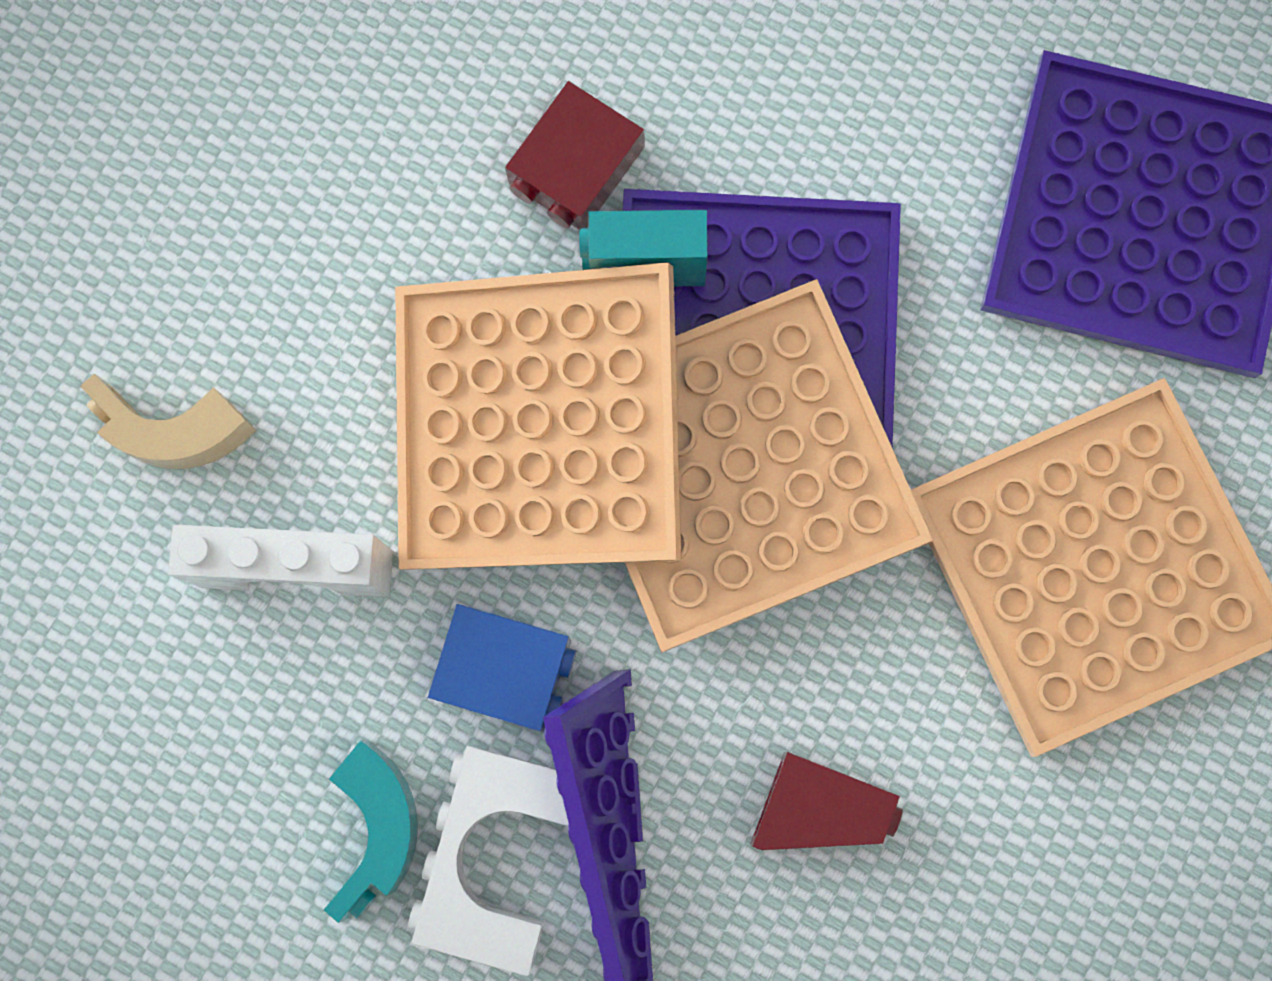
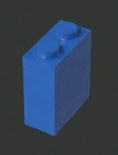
(501, 667)

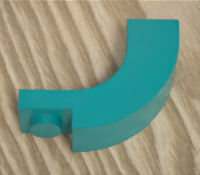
(392, 828)

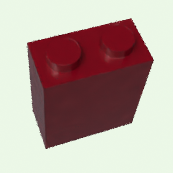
(574, 157)

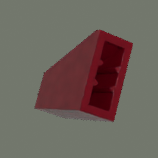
(823, 809)

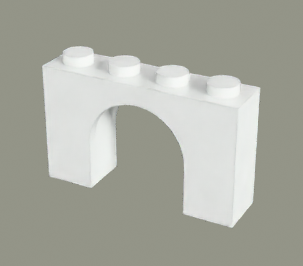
(236, 556)
(451, 914)

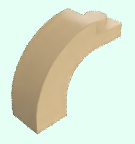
(183, 442)

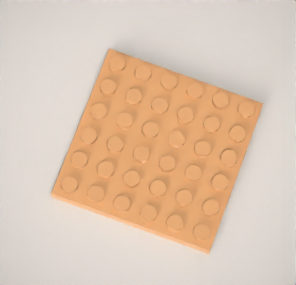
(538, 420)
(776, 470)
(1098, 566)

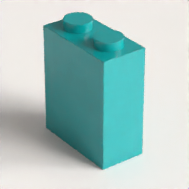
(648, 238)

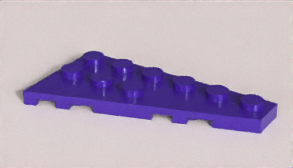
(604, 819)

